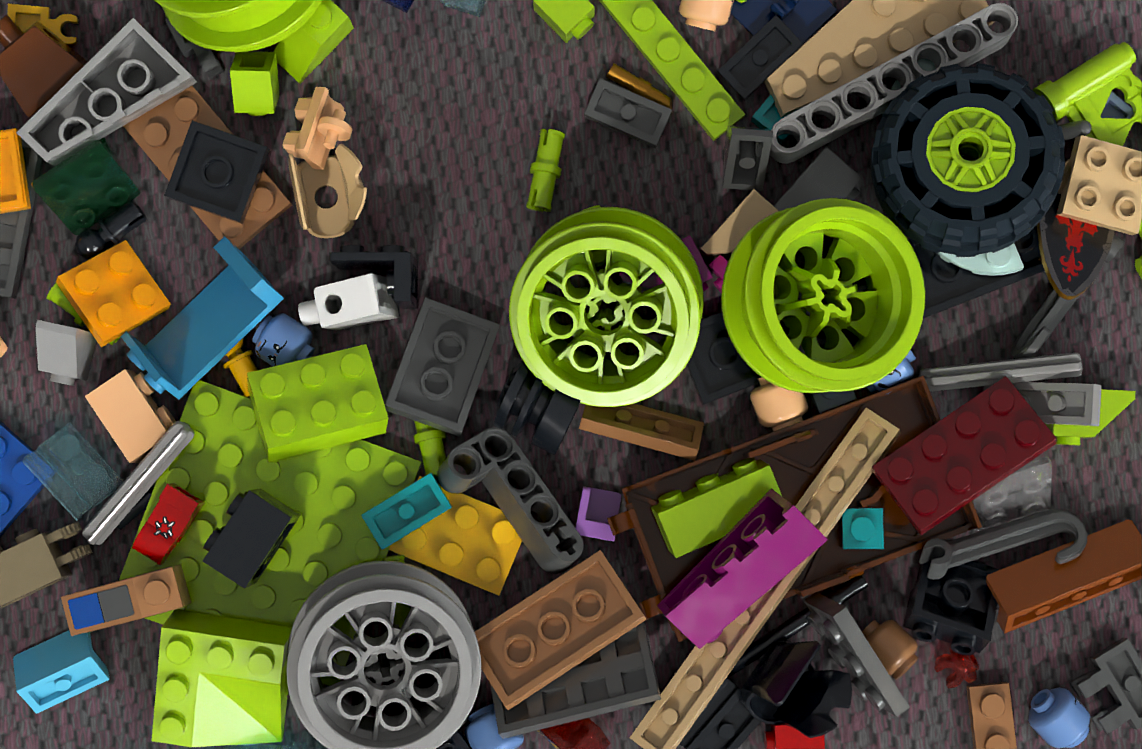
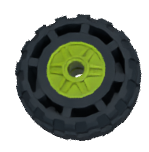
(959, 202)

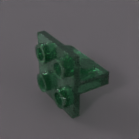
(86, 186)

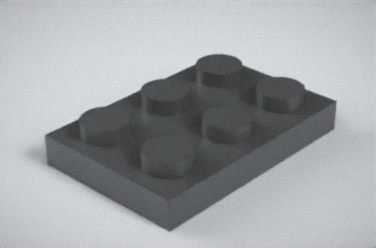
(442, 367)
(855, 653)

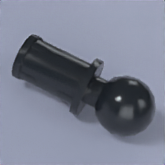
(93, 242)

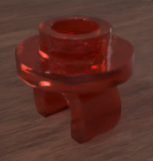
(963, 665)

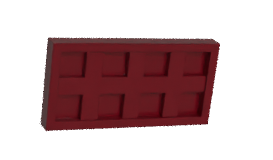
(963, 455)

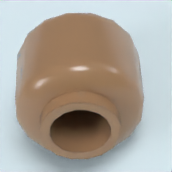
(892, 646)

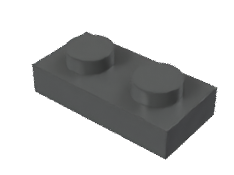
(627, 113)

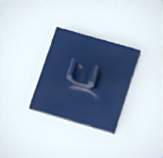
(800, 16)

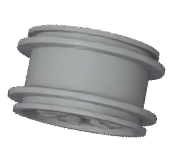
(368, 595)

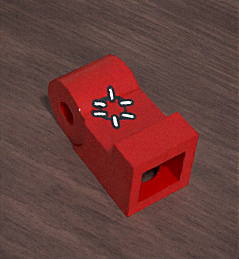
(167, 523)

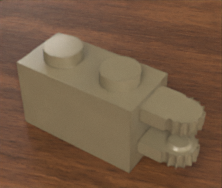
(36, 563)

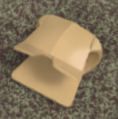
(339, 173)

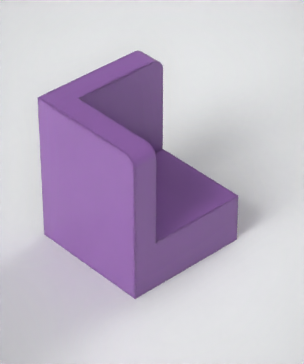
(593, 511)

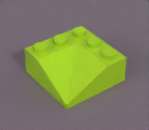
(220, 681)

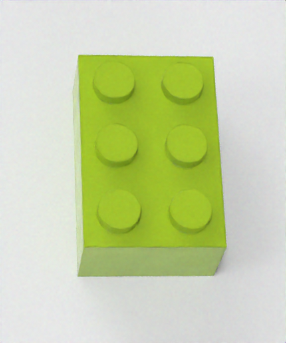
(317, 403)

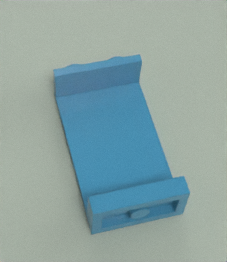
(206, 326)

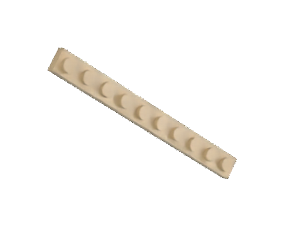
(709, 666)

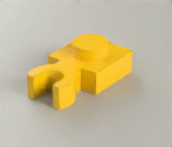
(25, 16)

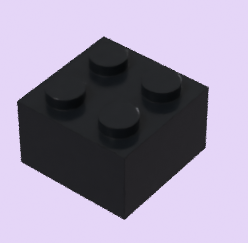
(250, 536)

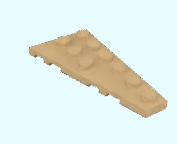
(859, 41)

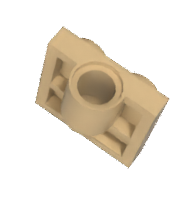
(1103, 185)

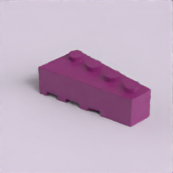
(741, 568)

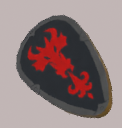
(1071, 251)

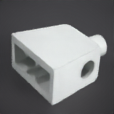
(362, 301)

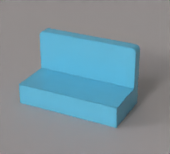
(58, 670)

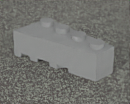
(105, 94)

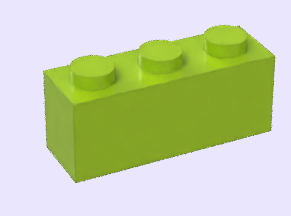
(712, 507)

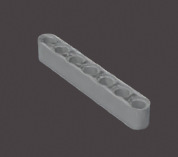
(904, 68)

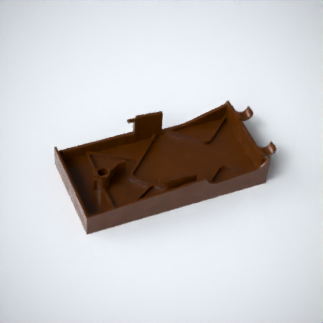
(796, 459)

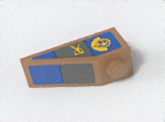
(126, 600)

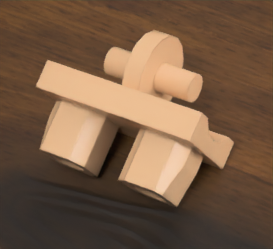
(321, 128)

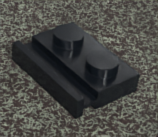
(723, 722)

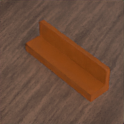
(1045, 587)

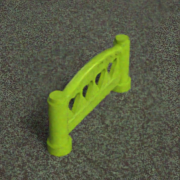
(1085, 93)

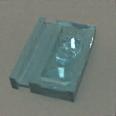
(73, 471)

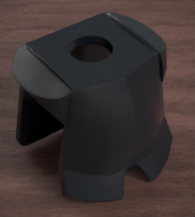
(792, 693)

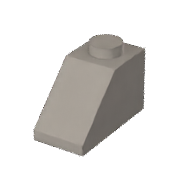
(64, 352)

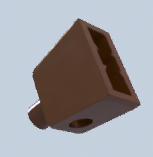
(35, 63)

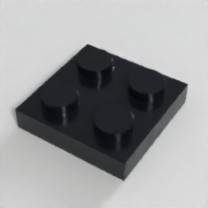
(217, 172)

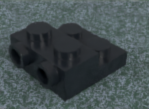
(953, 607)

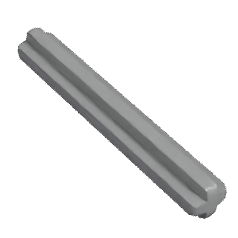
(1014, 369)
(138, 483)

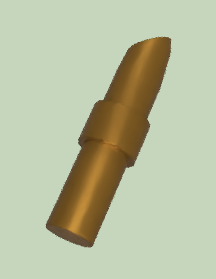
(638, 85)

